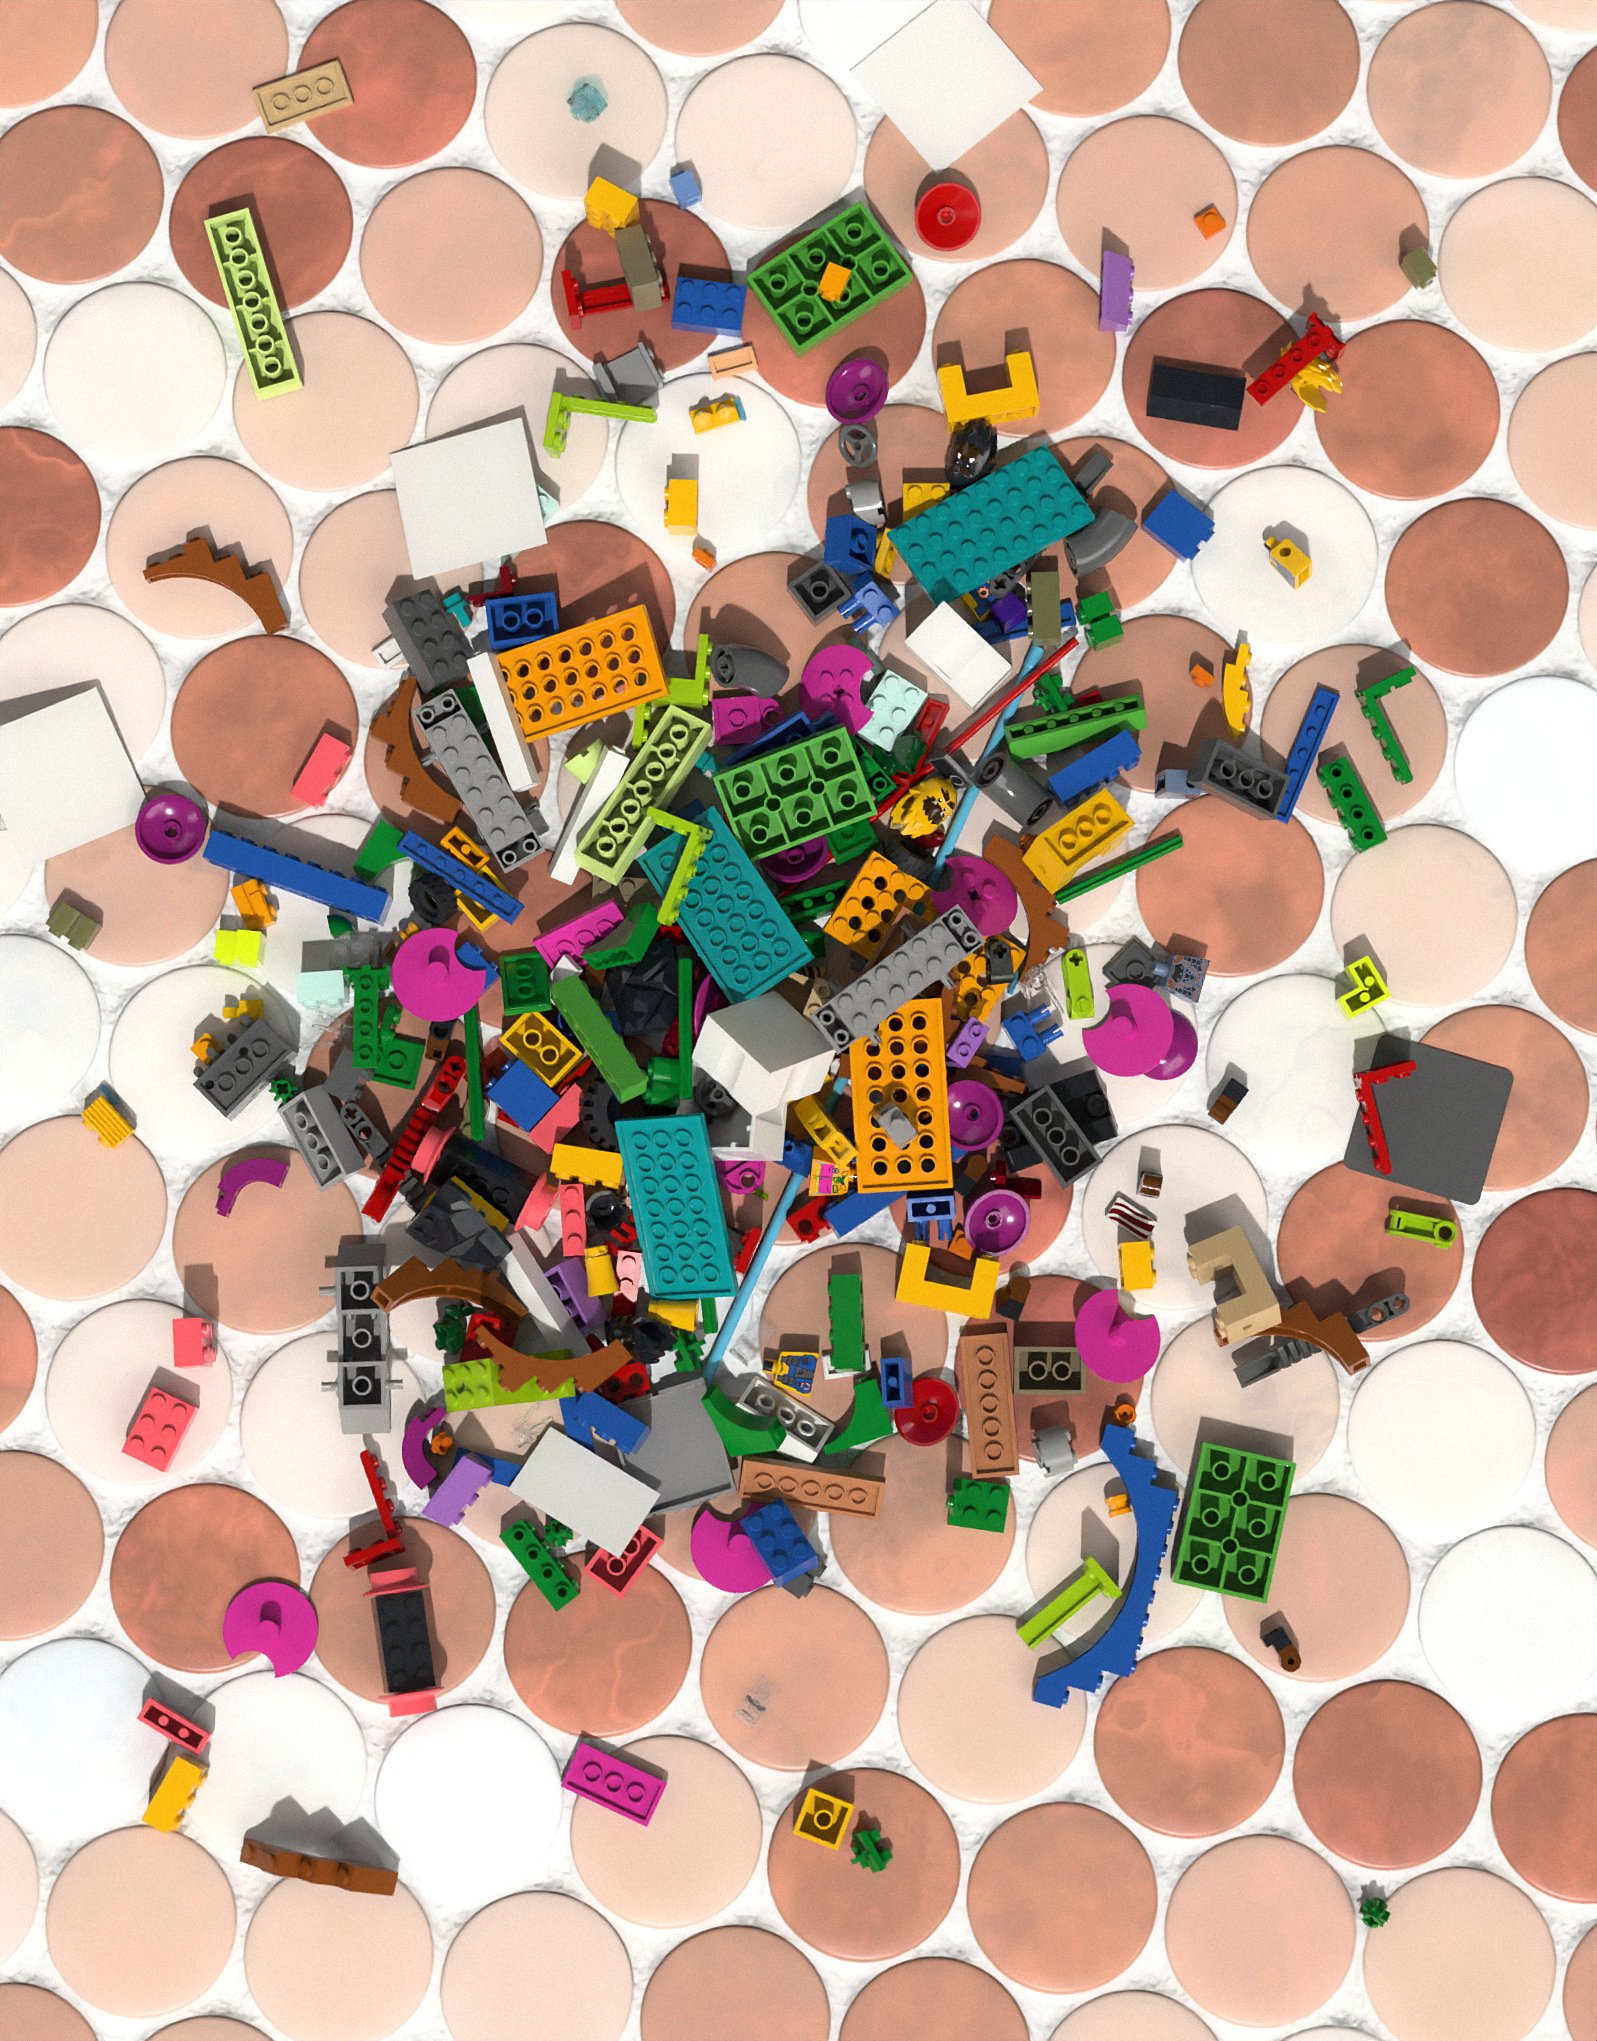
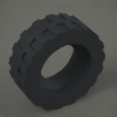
(909, 857)
(428, 887)

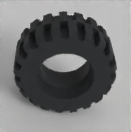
(595, 1114)

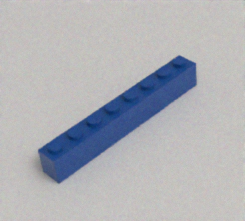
(860, 1207)

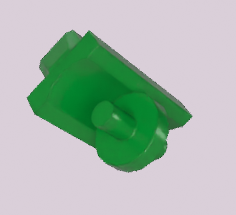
(1048, 695)
(690, 1350)
(867, 1854)

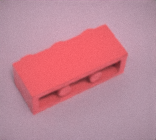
(321, 772)
(558, 1120)
(573, 1220)
(175, 1726)

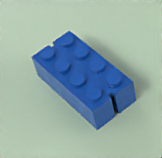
(1093, 769)

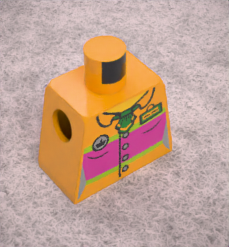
(827, 1176)

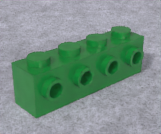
(1352, 805)
(814, 902)
(848, 1323)
(539, 1564)

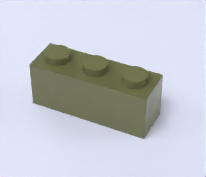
(1044, 608)

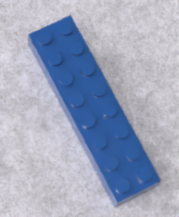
(298, 878)

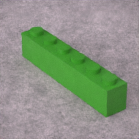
(1075, 727)
(599, 1038)

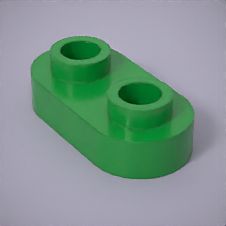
(391, 1017)

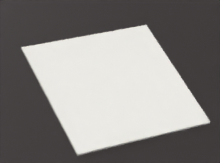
(946, 81)
(468, 498)
(65, 778)

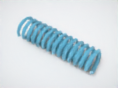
(739, 409)
(1015, 982)
(107, 1095)

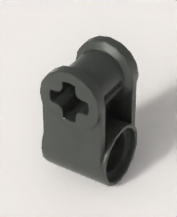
(999, 965)

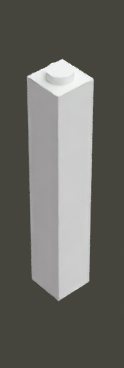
(503, 721)
(597, 792)
(541, 1299)

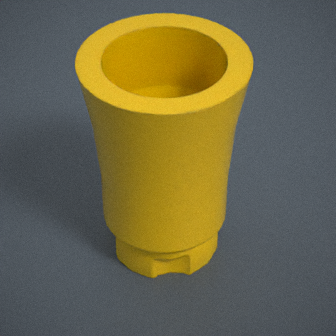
(600, 1271)
(675, 1313)

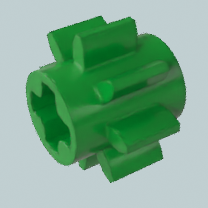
(277, 1091)
(558, 1533)
(1374, 1912)

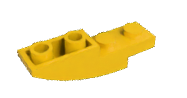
(1233, 699)
(825, 1130)

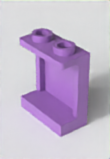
(965, 1043)

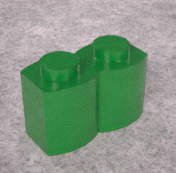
(662, 1082)

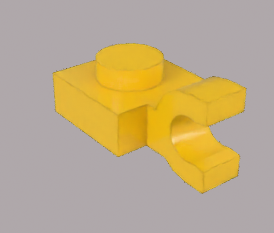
(252, 1008)

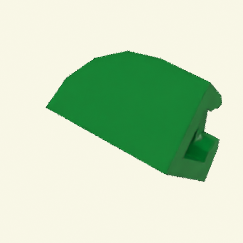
(340, 926)

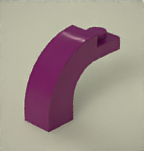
(246, 1173)
(413, 1452)

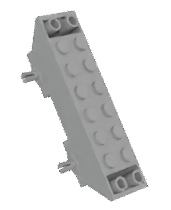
(478, 781)
(897, 979)
(362, 1341)

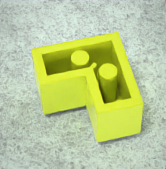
(240, 946)
(1368, 989)

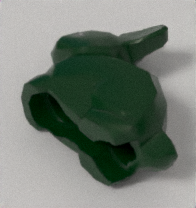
(904, 755)
(450, 1329)

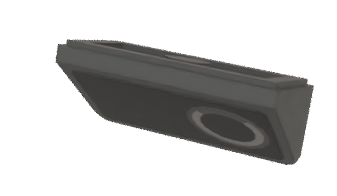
(950, 769)

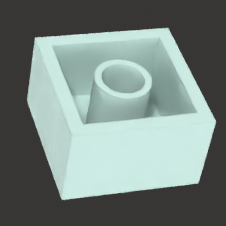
(322, 989)

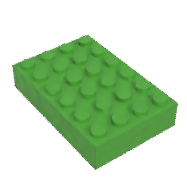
(791, 281)
(794, 793)
(1233, 1522)

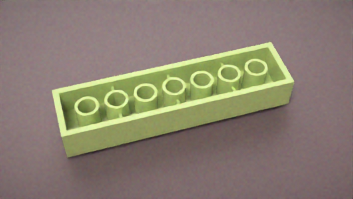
(253, 304)
(649, 781)

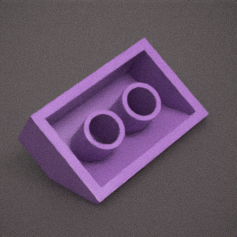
(1115, 292)
(572, 1289)
(459, 1490)

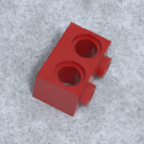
(809, 1213)
(623, 1376)

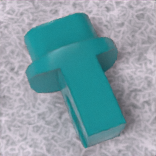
(455, 605)
(708, 763)

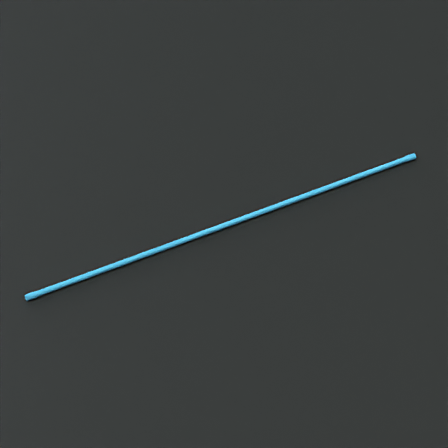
(1030, 664)

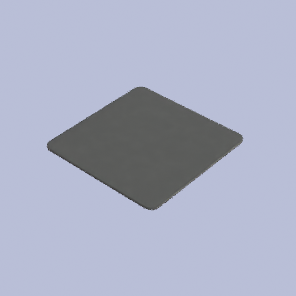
(1435, 1122)

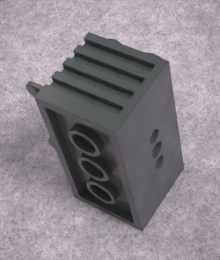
(243, 1068)

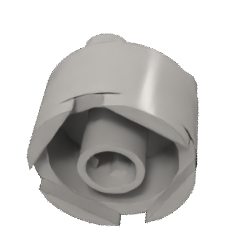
(866, 501)
(1053, 1450)

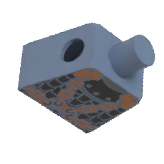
(1181, 976)

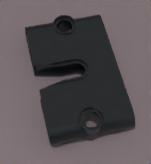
(1076, 1096)

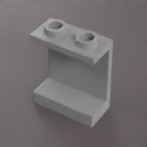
(629, 376)

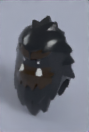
(971, 455)
(641, 1336)

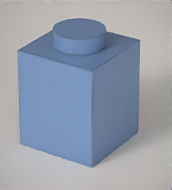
(685, 189)

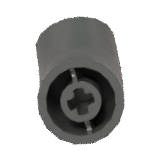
(1098, 542)
(749, 669)
(1013, 789)

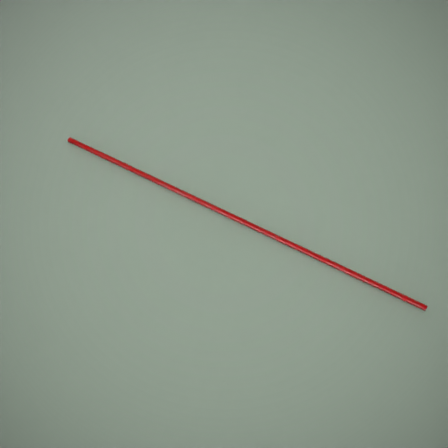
(894, 798)

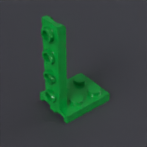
(1380, 728)
(366, 983)
(978, 1505)

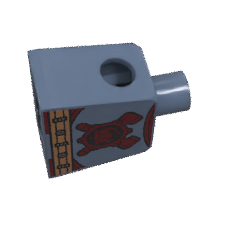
(1172, 785)

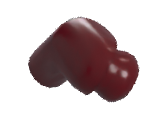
(930, 841)

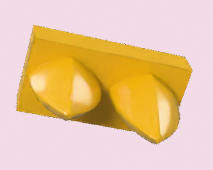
(714, 416)
(886, 555)

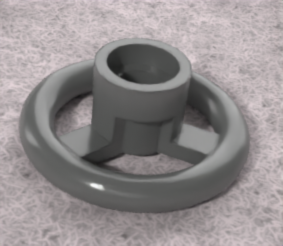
(860, 444)
(701, 1101)

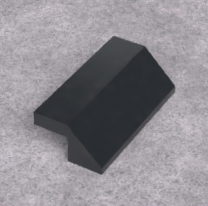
(1196, 396)

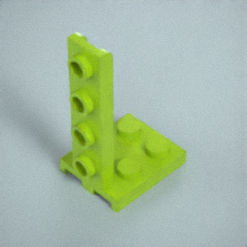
(559, 421)
(687, 866)
(1068, 1603)

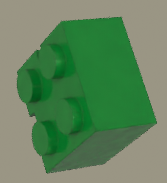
(1100, 627)

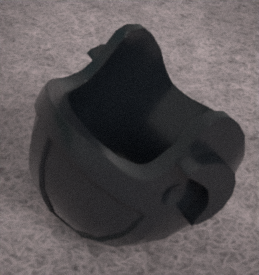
(604, 1209)

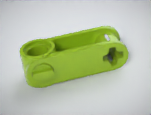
(1077, 986)
(1421, 1228)

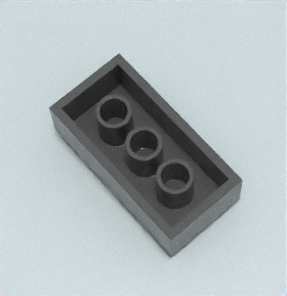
(427, 641)
(1238, 779)
(1055, 1137)

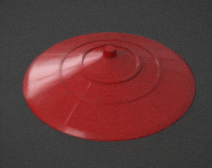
(947, 216)
(933, 1413)

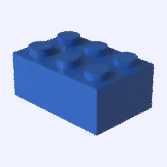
(709, 307)
(521, 620)
(610, 1423)
(779, 1543)

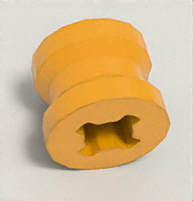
(409, 931)
(1118, 1505)

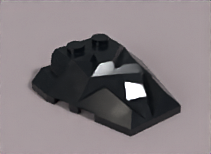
(648, 990)
(458, 1230)

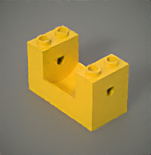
(996, 406)
(1076, 839)
(972, 1302)

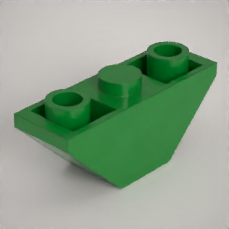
(876, 779)

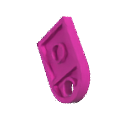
(742, 718)
(734, 1171)

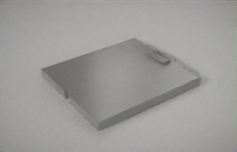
(683, 1451)

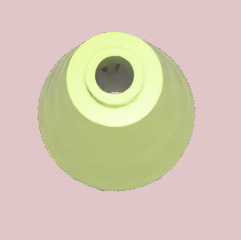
(583, 763)

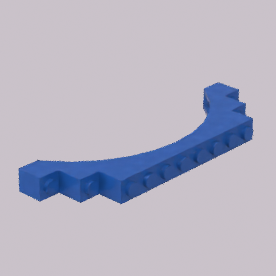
(1117, 1646)

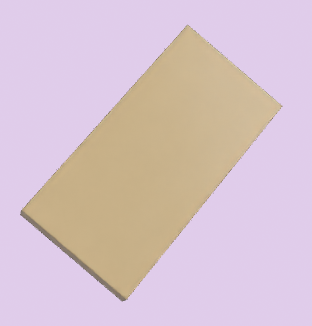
(302, 97)

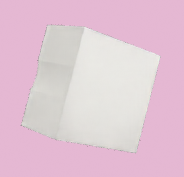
(958, 657)
(763, 1052)
(739, 1133)

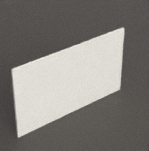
(584, 1492)

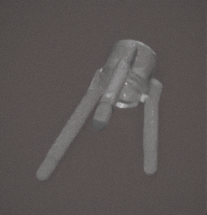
(1039, 980)
(343, 1032)
(524, 1433)

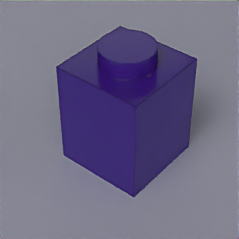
(1008, 612)

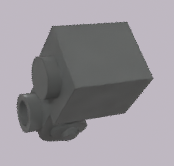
(801, 1585)

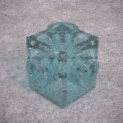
(586, 103)

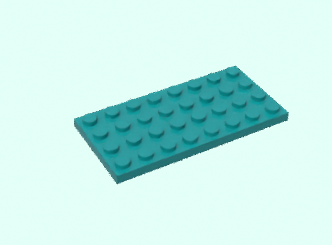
(990, 526)
(729, 912)
(677, 1206)

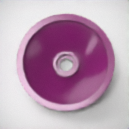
(849, 386)
(162, 815)
(783, 864)
(1181, 1052)
(966, 1130)
(1004, 1230)

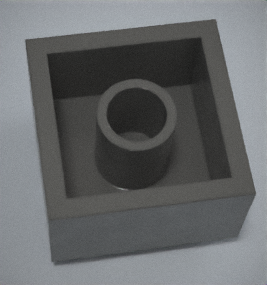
(818, 592)
(347, 1081)

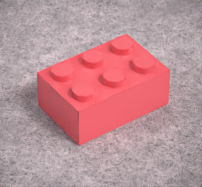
(193, 1343)
(160, 1429)
(622, 1572)

